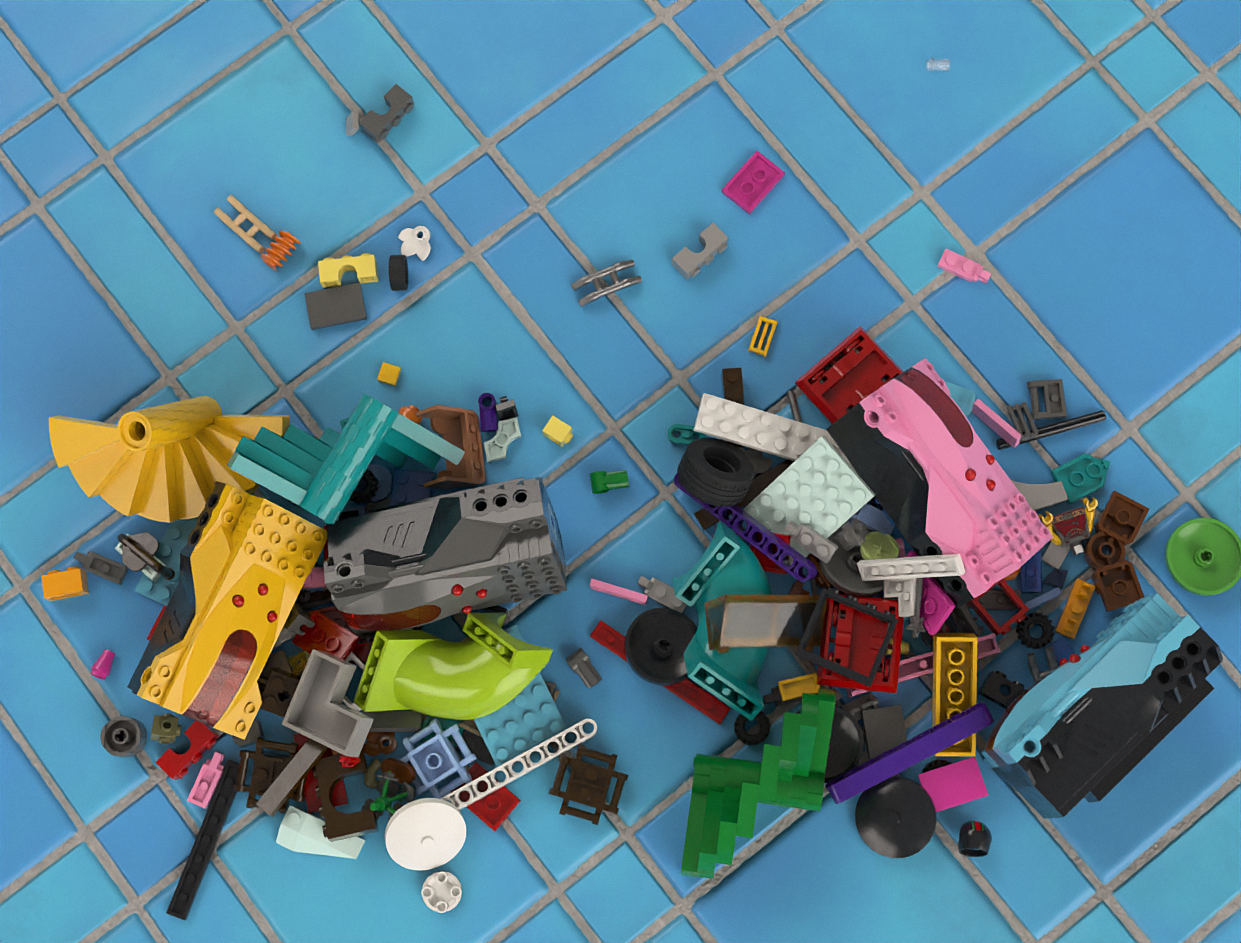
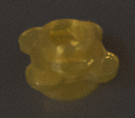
(293, 661)

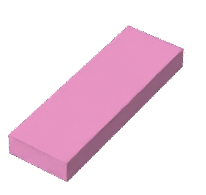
(996, 423)
(618, 591)

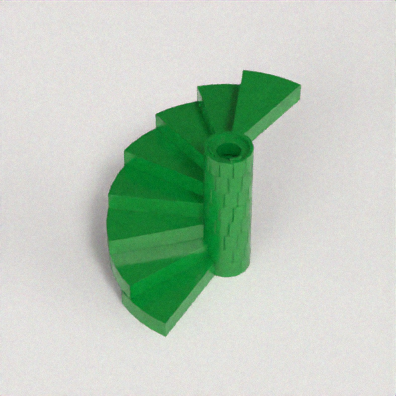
(729, 788)

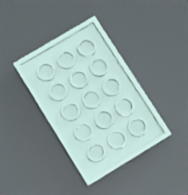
(812, 491)

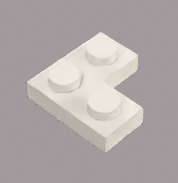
(906, 593)

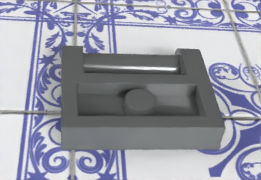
(1053, 399)

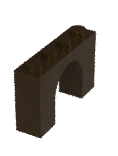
(339, 824)

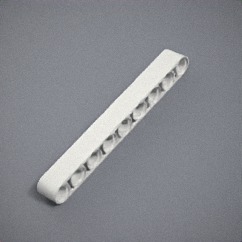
(507, 767)

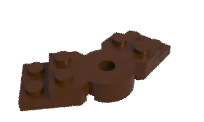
(1115, 529)

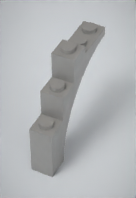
(1042, 495)

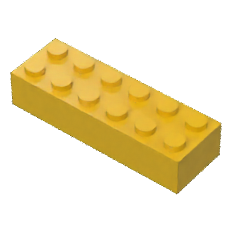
(954, 684)

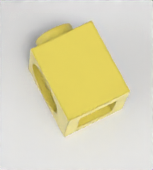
(558, 431)

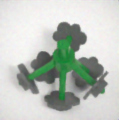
(388, 789)

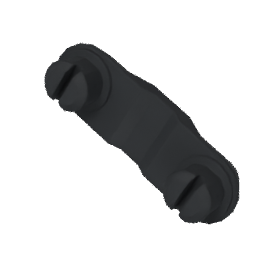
(314, 599)

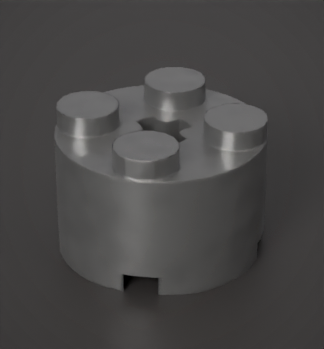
(135, 736)

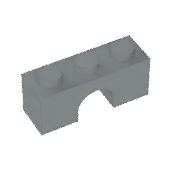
(689, 263)

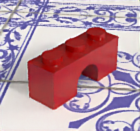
(176, 764)

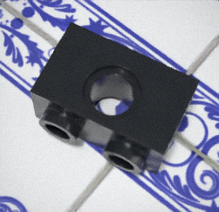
(991, 689)

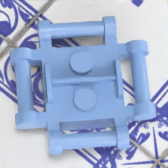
(438, 759)

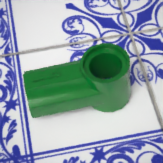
(603, 482)

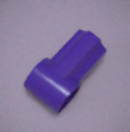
(488, 415)

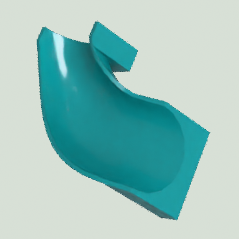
(724, 569)

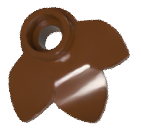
(376, 743)

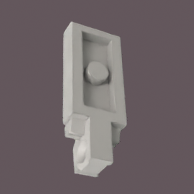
(812, 541)
(662, 593)

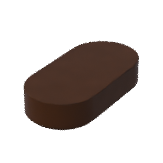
(402, 770)

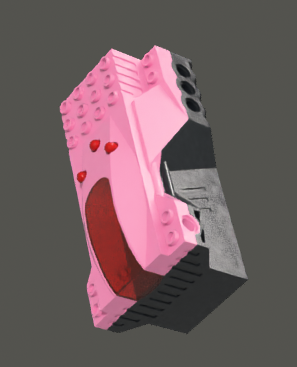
(939, 481)

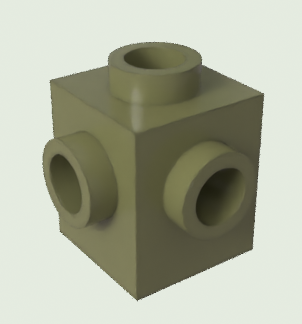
(165, 728)

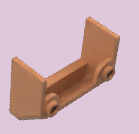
(462, 430)

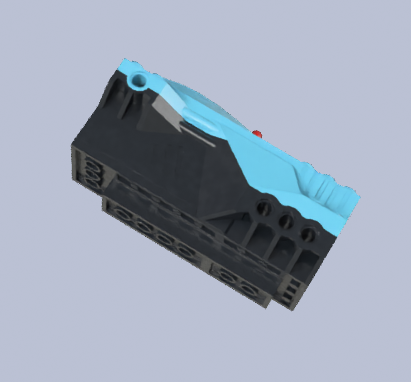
(1103, 708)

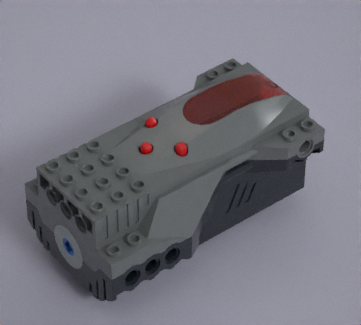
(445, 556)

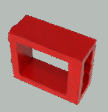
(989, 621)

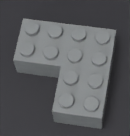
(318, 708)

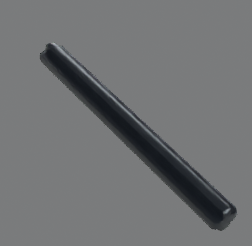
(1059, 427)

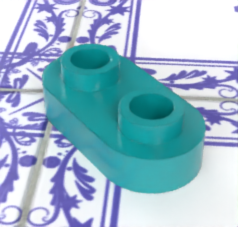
(686, 433)

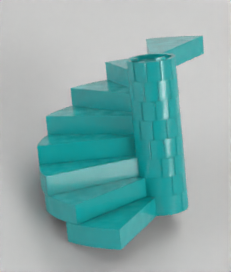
(327, 470)

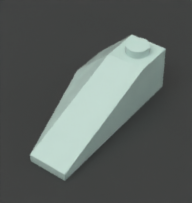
(304, 834)

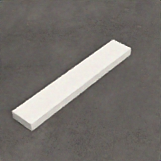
(911, 567)

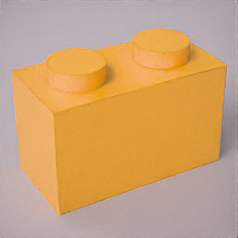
(64, 584)

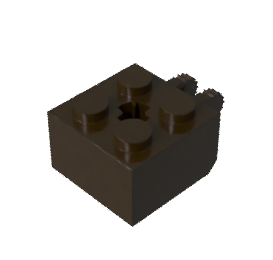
(276, 683)

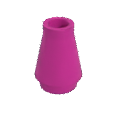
(102, 666)

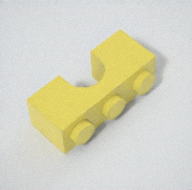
(332, 269)

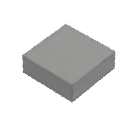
(352, 123)

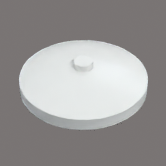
(425, 834)

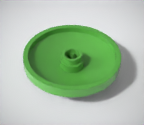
(1204, 556)

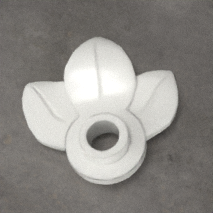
(413, 244)

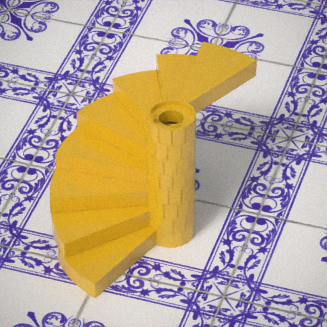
(158, 457)

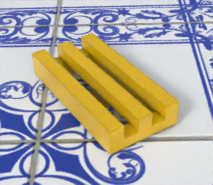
(757, 350)

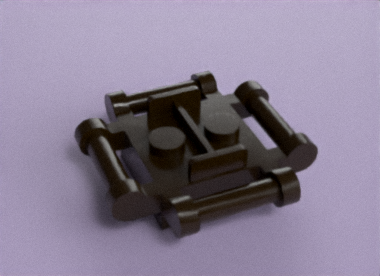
(265, 771)
(588, 784)

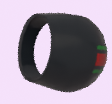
(974, 836)

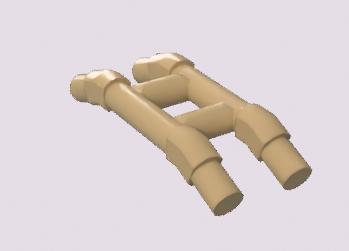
(234, 224)

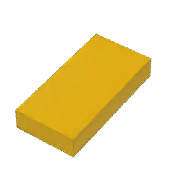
(796, 686)

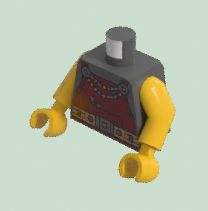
(1071, 526)

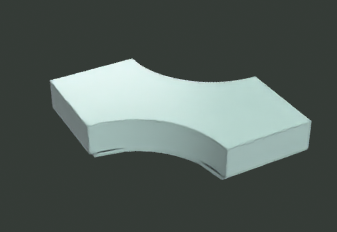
(497, 447)

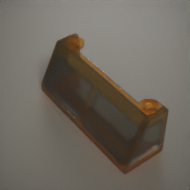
(761, 621)

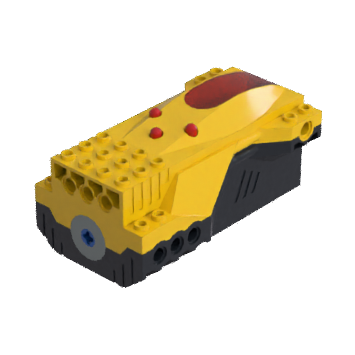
(228, 609)

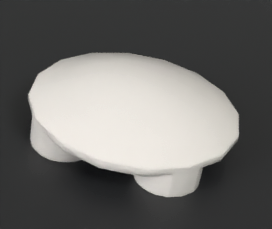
(441, 891)

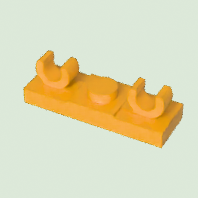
(1074, 608)

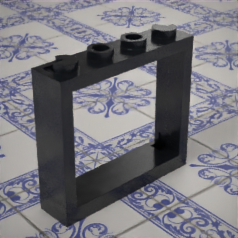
(851, 602)

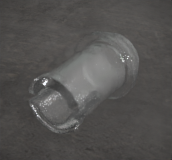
(937, 64)

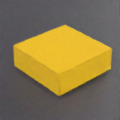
(389, 374)

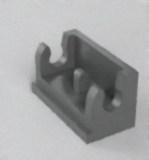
(298, 617)

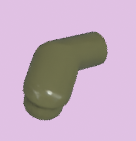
(370, 777)

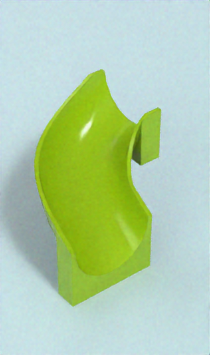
(449, 677)

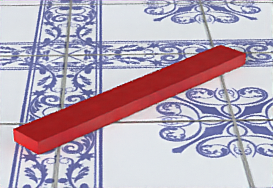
(684, 690)

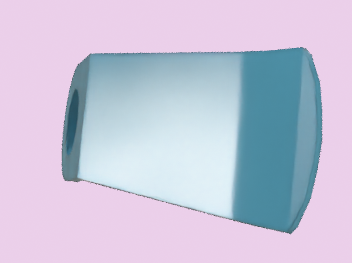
(963, 397)

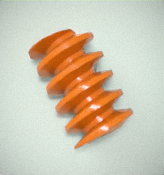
(279, 249)

